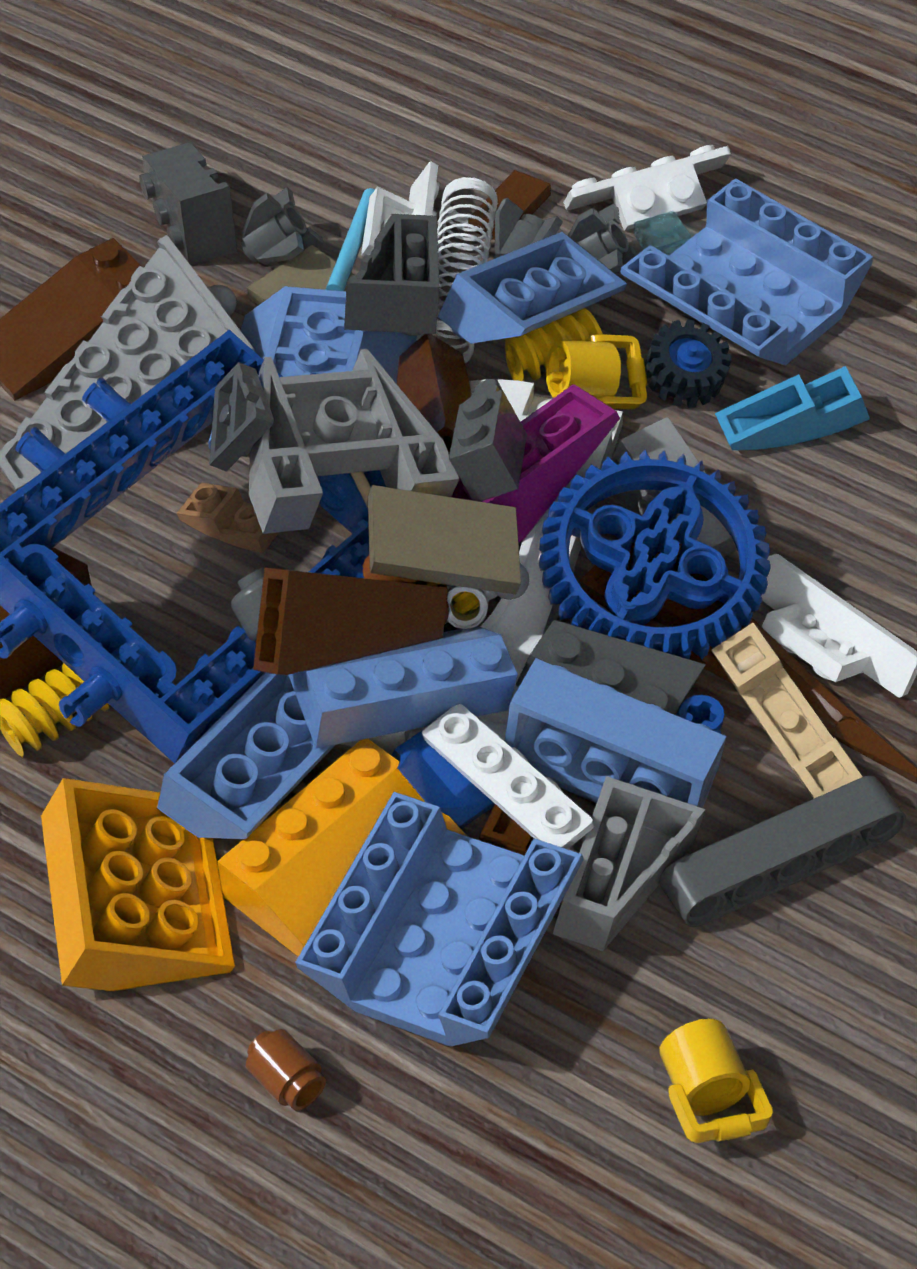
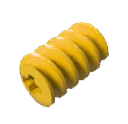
(532, 349)
(38, 709)

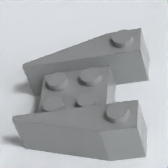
(339, 427)

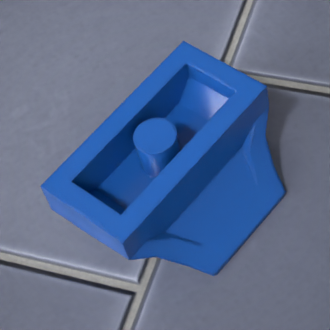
(440, 781)

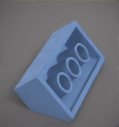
(526, 290)
(406, 687)
(592, 731)
(242, 764)

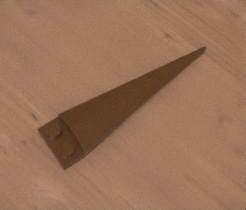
(832, 712)

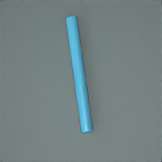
(350, 246)

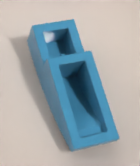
(794, 412)

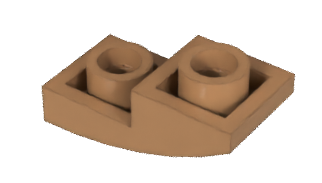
(225, 516)

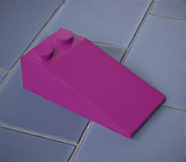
(556, 447)

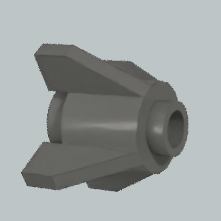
(276, 230)
(515, 233)
(603, 237)

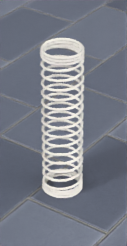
(449, 213)

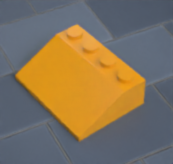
(304, 849)
(130, 891)

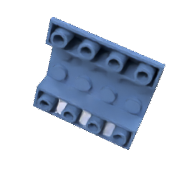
(757, 274)
(307, 334)
(435, 924)

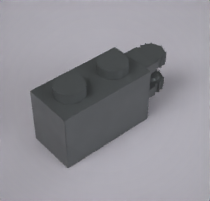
(488, 443)

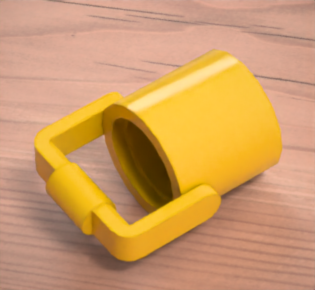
(597, 369)
(710, 1079)

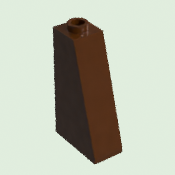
(435, 382)
(333, 619)

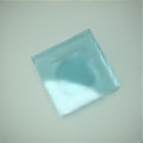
(661, 232)

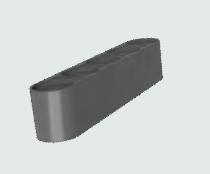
(781, 851)

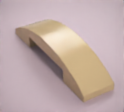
(784, 712)

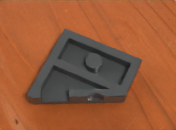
(239, 416)

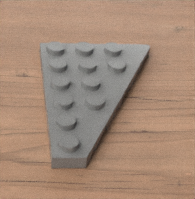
(143, 338)

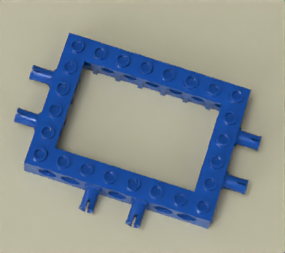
(74, 622)

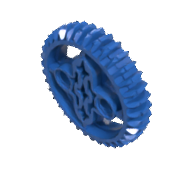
(681, 493)

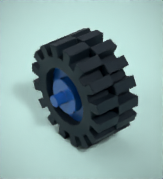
(687, 363)

